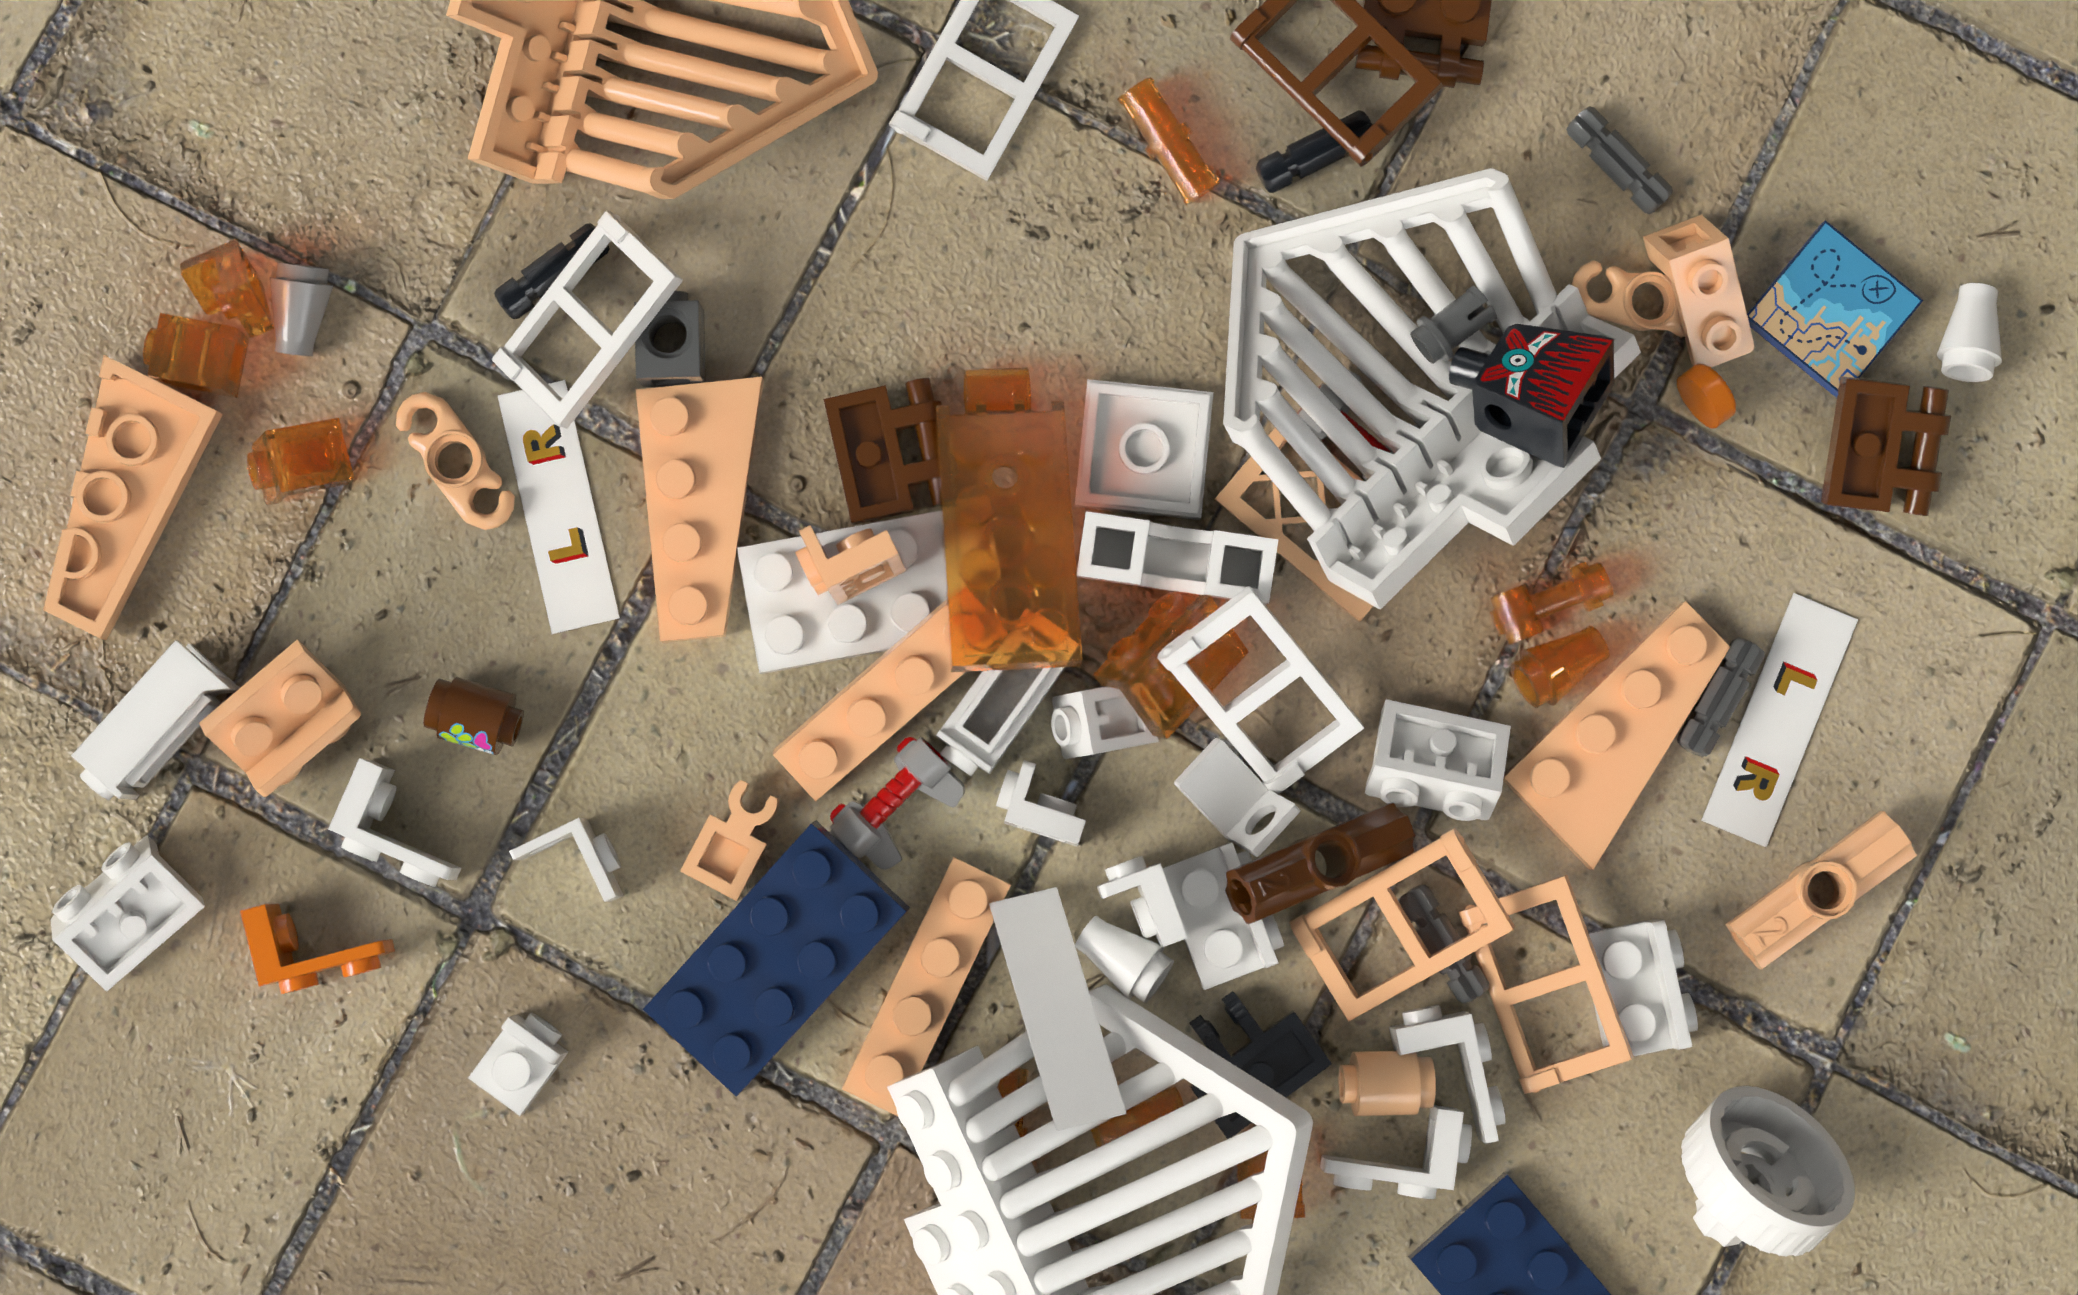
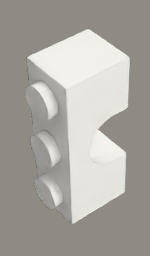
(1175, 557)

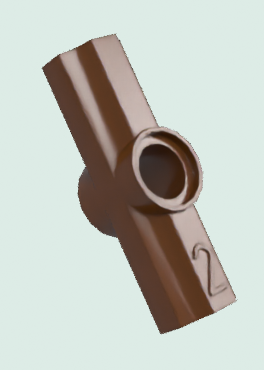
(1292, 874)

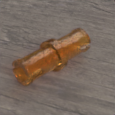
(1168, 140)

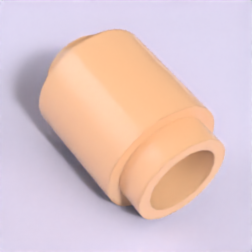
(1387, 1083)

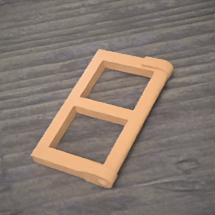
(1378, 886)
(1588, 970)

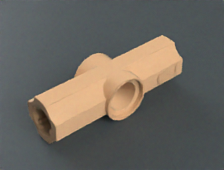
(1854, 867)

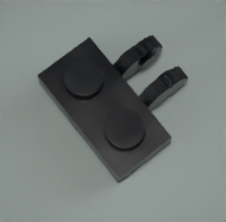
(1279, 1057)

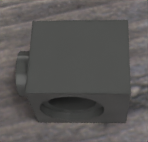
(678, 367)

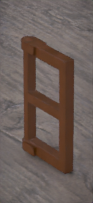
(1304, 93)

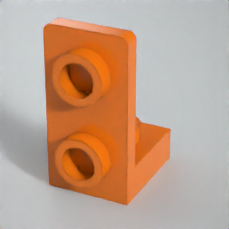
(274, 937)

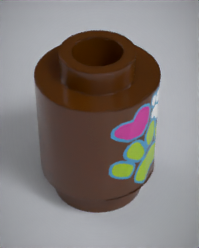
(473, 715)

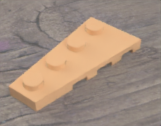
(696, 480)
(129, 482)

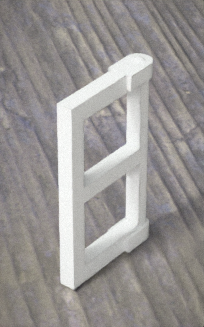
(945, 49)
(612, 345)
(1226, 718)

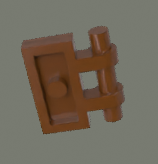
(1440, 20)
(1868, 442)
(870, 452)

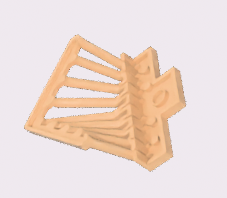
(550, 68)

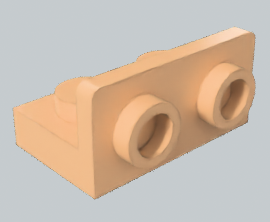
(861, 564)
(282, 718)

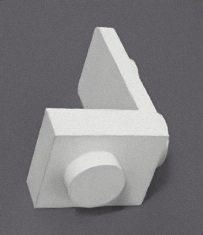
(1429, 1029)
(1446, 1144)

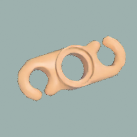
(1619, 306)
(460, 490)

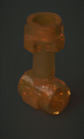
(1520, 614)

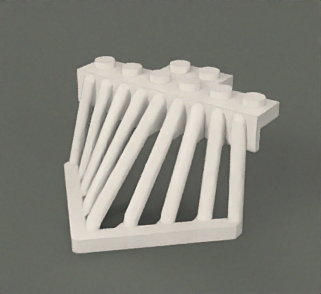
(1446, 468)
(995, 1211)

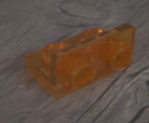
(1145, 681)

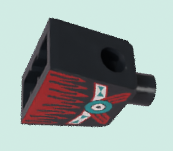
(1538, 387)

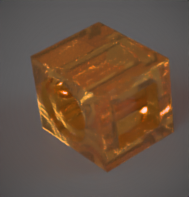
(196, 355)

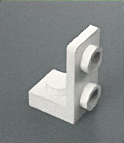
(369, 798)

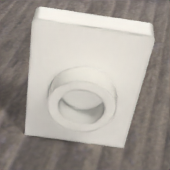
(1234, 798)
(596, 851)

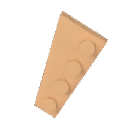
(1609, 744)

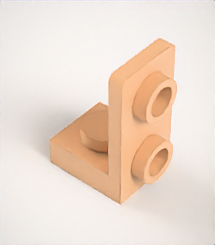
(1705, 289)

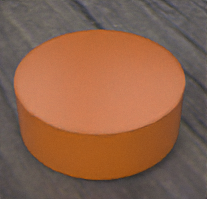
(1706, 395)

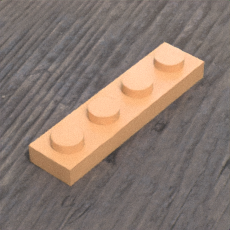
(871, 707)
(926, 983)

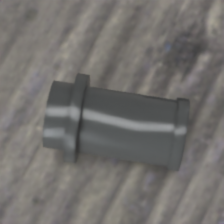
(1452, 325)

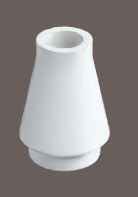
(1972, 336)
(1125, 958)

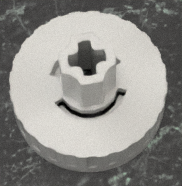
(1746, 1193)

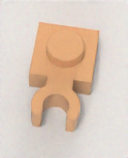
(727, 851)

